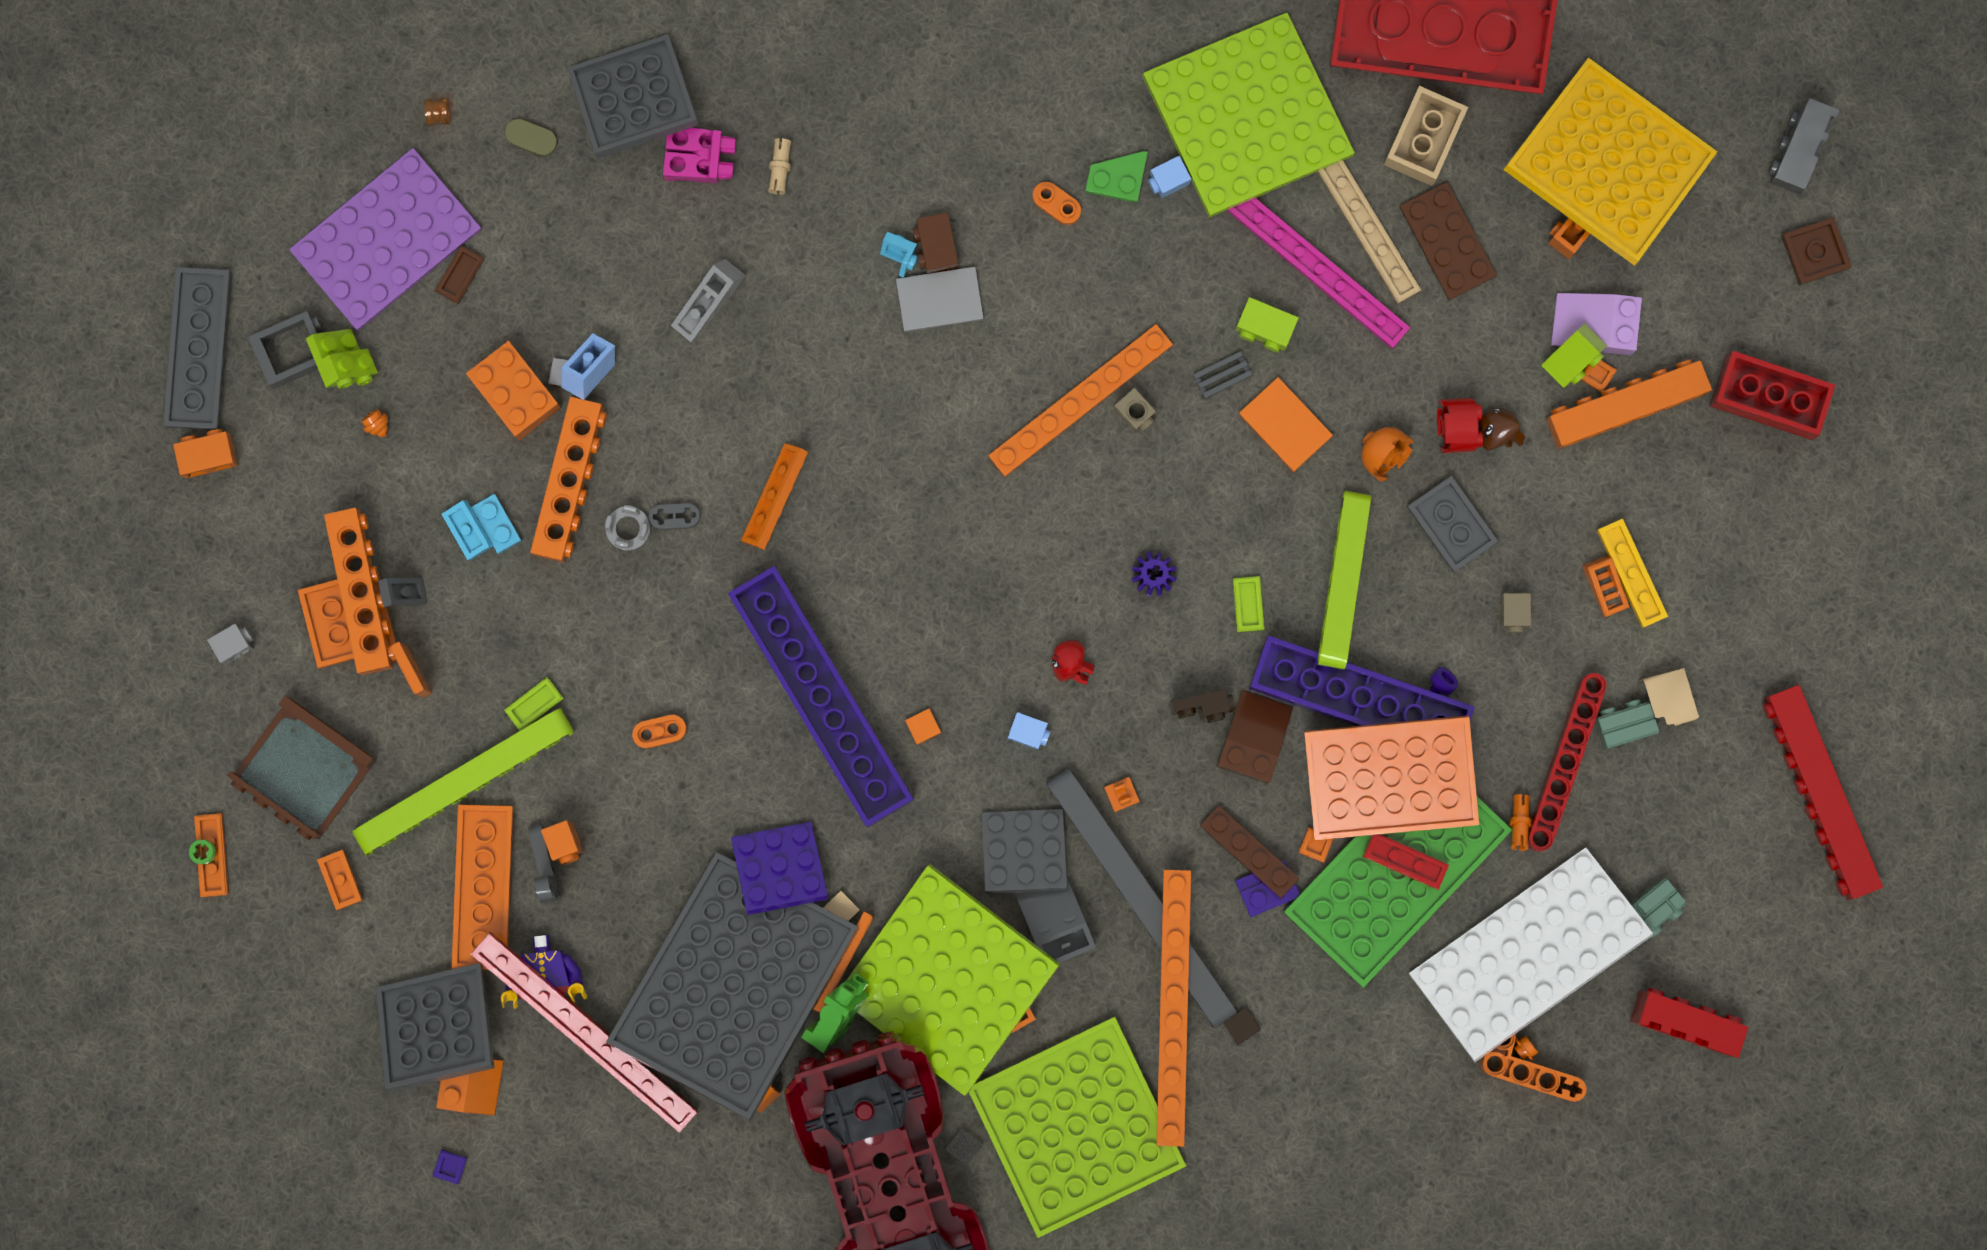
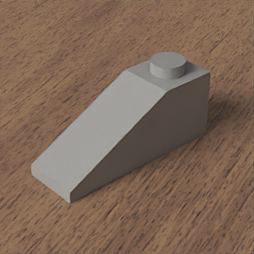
(708, 299)

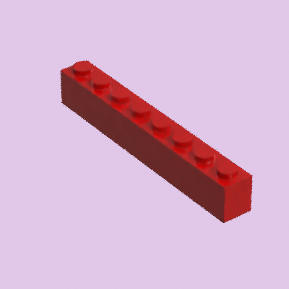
(1822, 792)

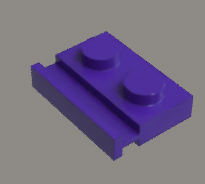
(1258, 897)

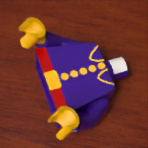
(554, 967)

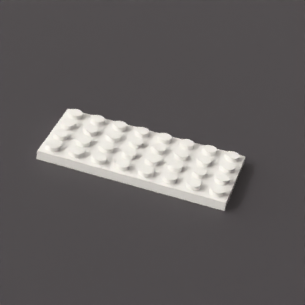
(1530, 954)

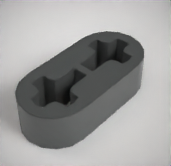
(675, 523)

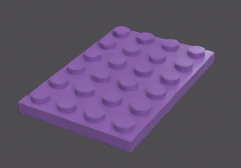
(385, 239)

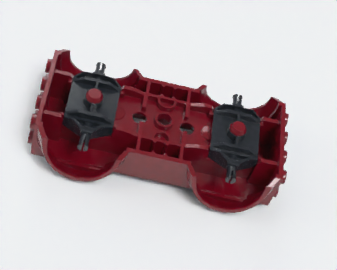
(872, 1103)

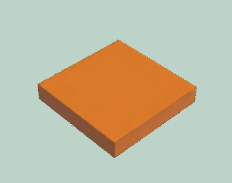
(410, 669)

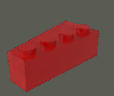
(1689, 1023)

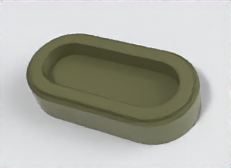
(531, 137)

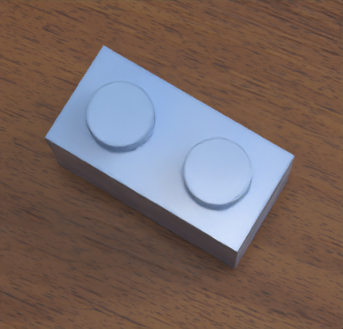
(588, 366)

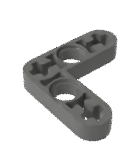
(546, 884)

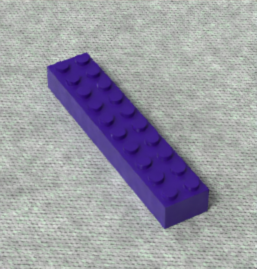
(820, 697)

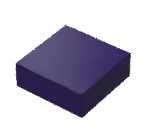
(449, 1167)

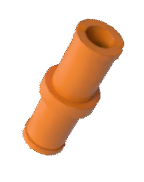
(1520, 822)

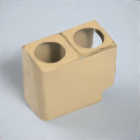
(1671, 697)

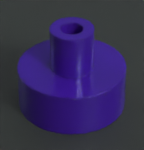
(1443, 681)

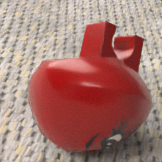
(1069, 662)

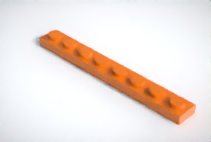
(1080, 400)

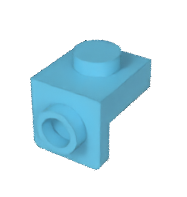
(900, 250)

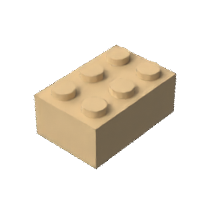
(1425, 136)

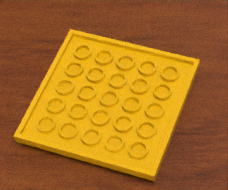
(1610, 161)

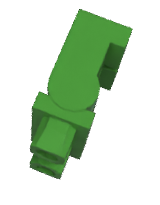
(837, 1014)

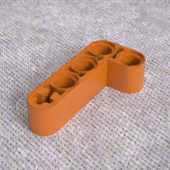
(1533, 1073)

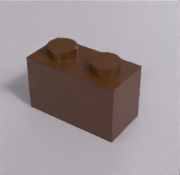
(936, 243)

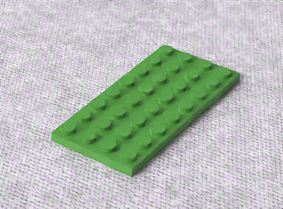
(1369, 911)

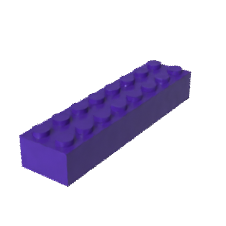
(1345, 695)

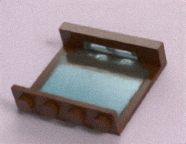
(302, 770)

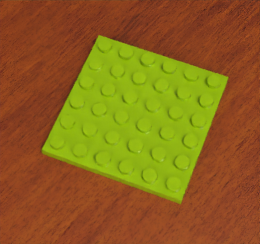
(1248, 114)
(951, 978)
(1075, 1127)

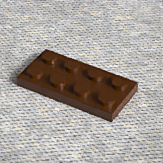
(1447, 241)

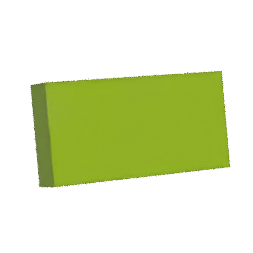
(1248, 604)
(534, 704)

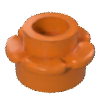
(1525, 1048)

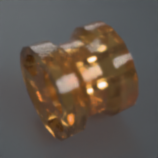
(437, 111)

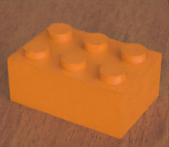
(513, 390)

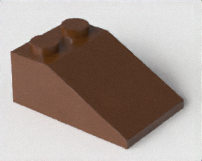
(1255, 737)

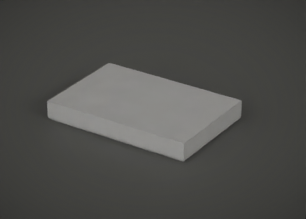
(939, 299)

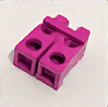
(696, 156)

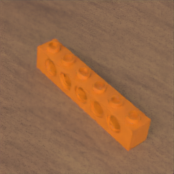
(577, 412)
(338, 526)

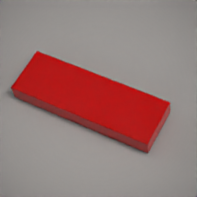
(1405, 861)

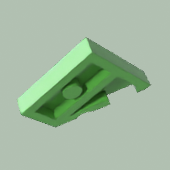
(1118, 177)

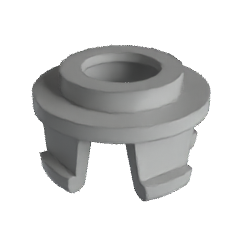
(611, 527)

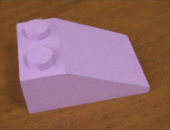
(1608, 315)

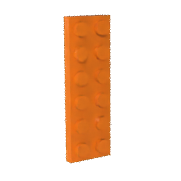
(481, 879)

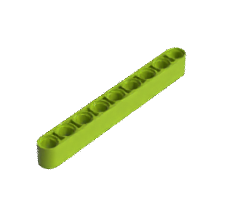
(463, 780)

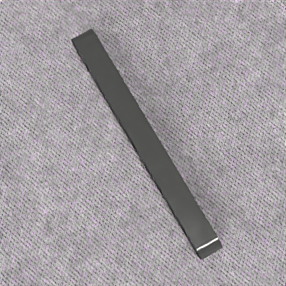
(1135, 888)

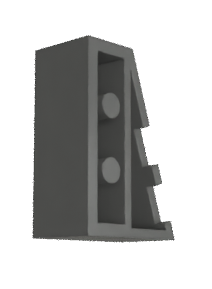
(1802, 145)

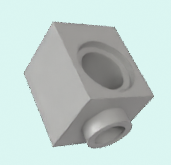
(230, 643)

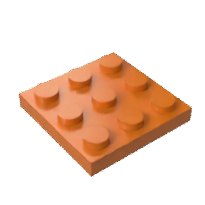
(328, 624)

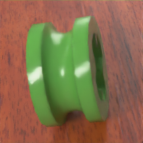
(193, 850)

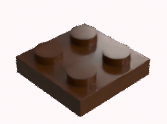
(1816, 251)

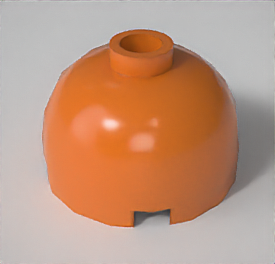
(1385, 447)

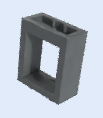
(264, 358)

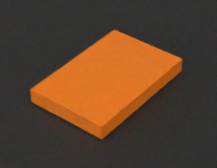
(1285, 424)

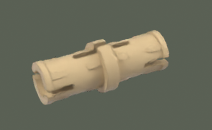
(779, 166)

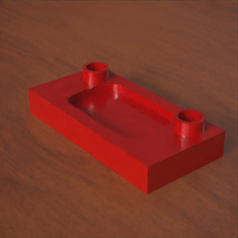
(1448, 40)

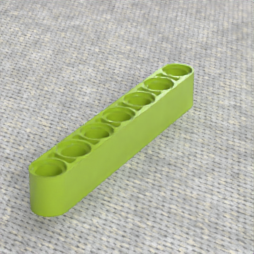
(1344, 580)

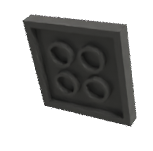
(1024, 851)

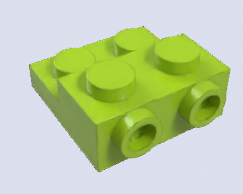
(341, 359)

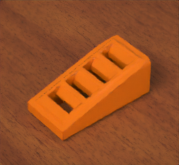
(1597, 589)

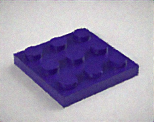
(779, 868)

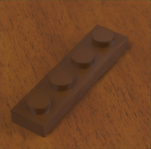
(1249, 852)

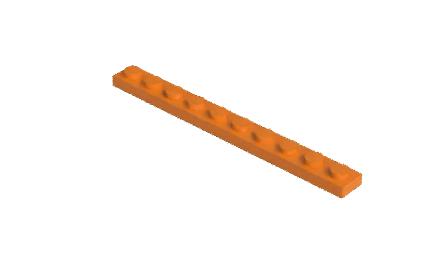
(1173, 1008)

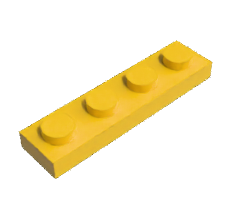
(1632, 573)

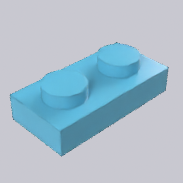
(496, 524)
(467, 530)

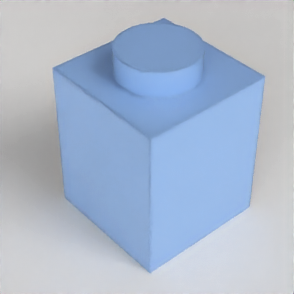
(1169, 177)
(1029, 731)

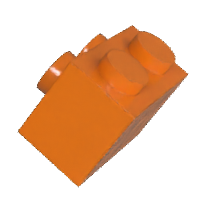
(1568, 237)

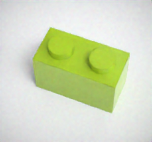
(1266, 325)
(1574, 355)

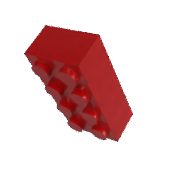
(1772, 395)

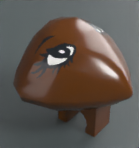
(1499, 429)

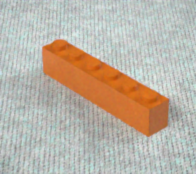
(1628, 404)

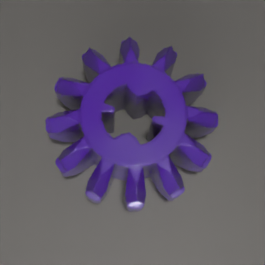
(1160, 581)

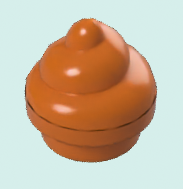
(375, 423)

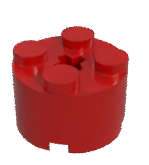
(1459, 425)

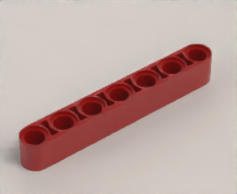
(1574, 752)

